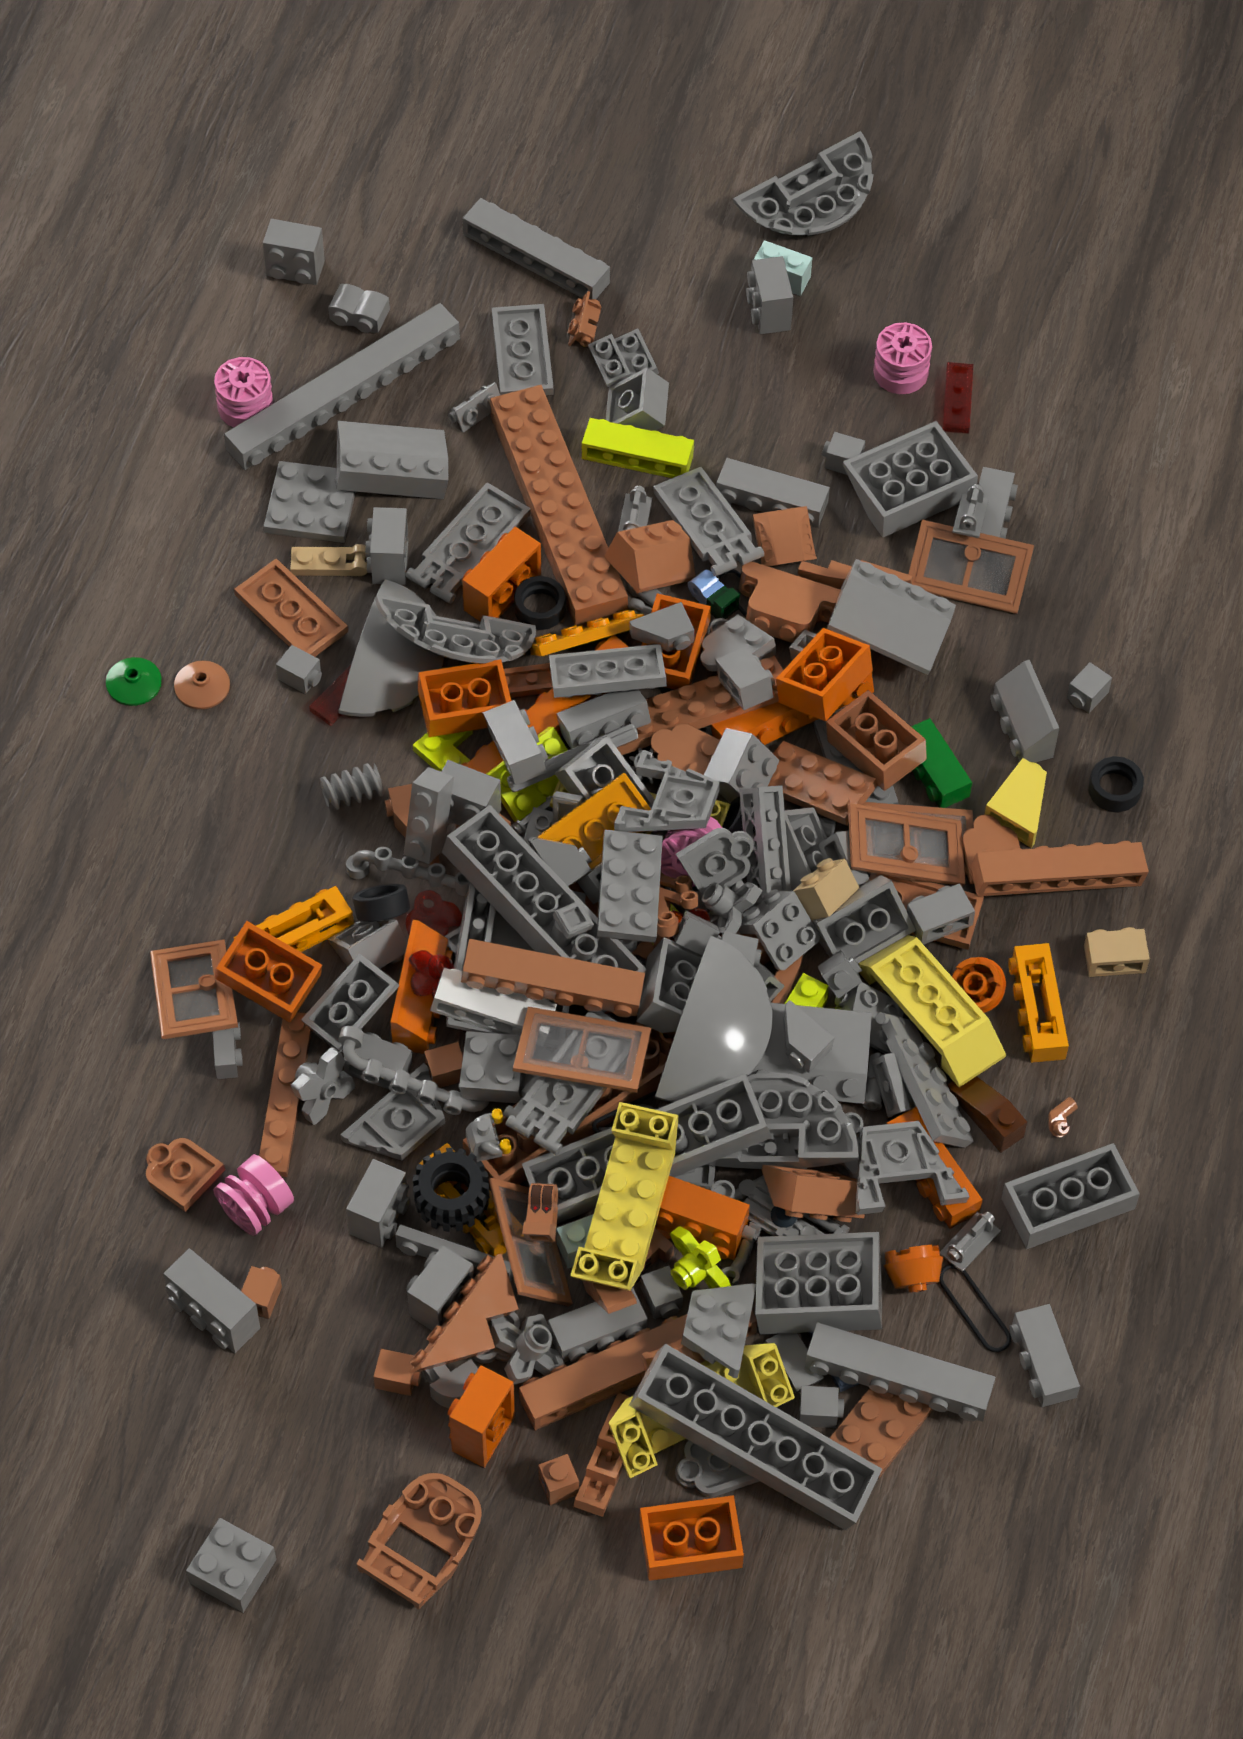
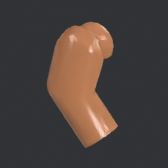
(1058, 1117)

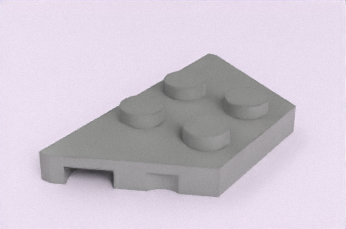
(396, 1122)
(719, 1324)

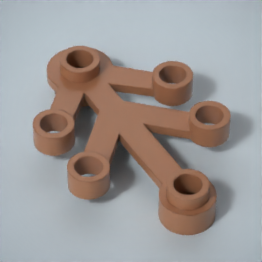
(667, 921)

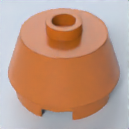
(982, 981)
(914, 1267)

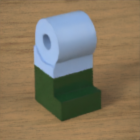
(712, 592)

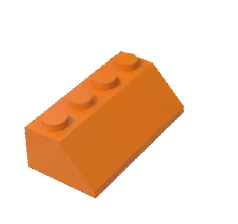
(411, 1015)

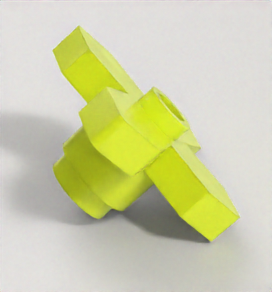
(697, 1262)

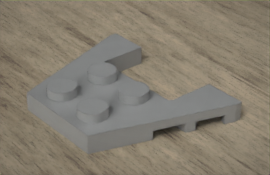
(681, 801)
(900, 1154)

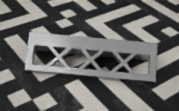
(770, 838)

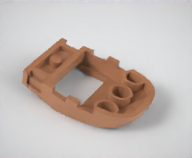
(437, 1512)

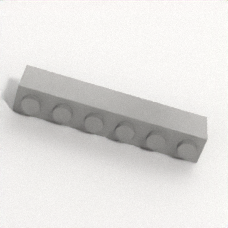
(536, 250)
(899, 1372)

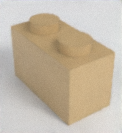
(826, 888)
(1116, 952)

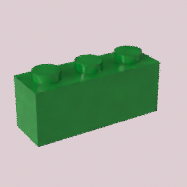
(941, 771)

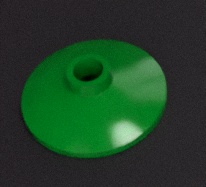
(133, 690)

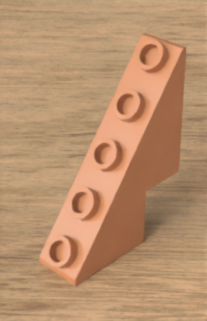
(466, 1327)

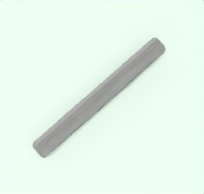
(618, 737)

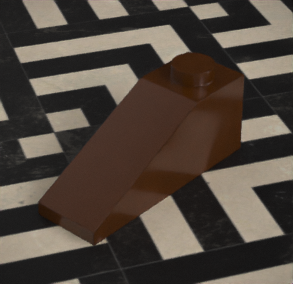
(990, 1112)

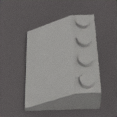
(391, 460)
(910, 478)
(891, 616)
(843, 1068)
(820, 1281)

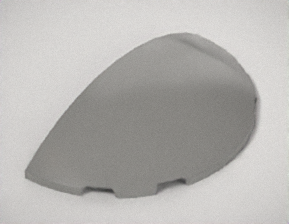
(815, 195)
(454, 638)
(385, 663)
(721, 1025)
(803, 1123)

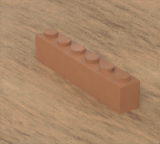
(1059, 868)
(552, 978)

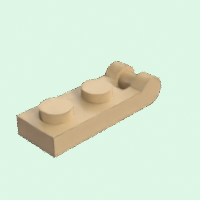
(328, 561)

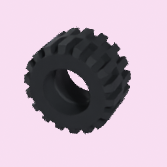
(451, 1167)

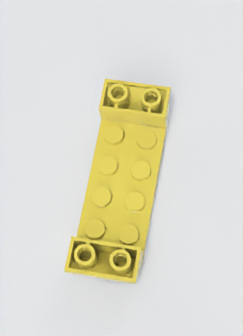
(936, 1007)
(628, 1197)
(641, 1437)

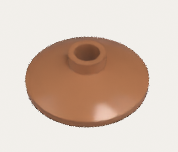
(204, 693)

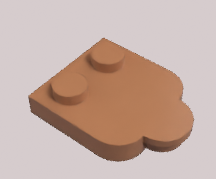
(685, 747)
(984, 835)
(181, 1171)

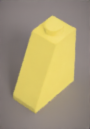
(1020, 801)

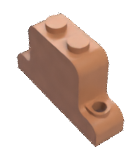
(785, 602)

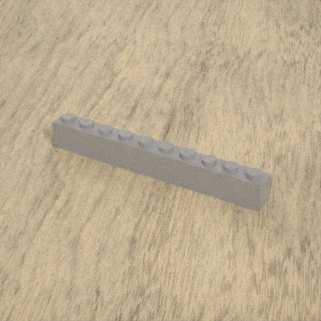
(342, 386)

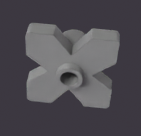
(729, 904)
(320, 1083)
(528, 1348)

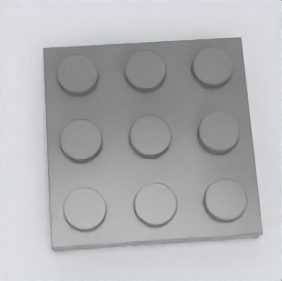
(308, 504)

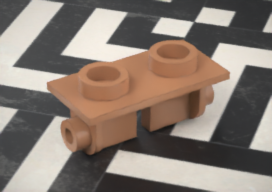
(585, 311)

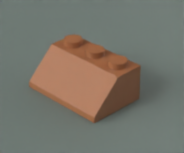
(652, 556)
(812, 1192)

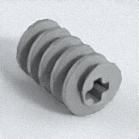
(351, 786)

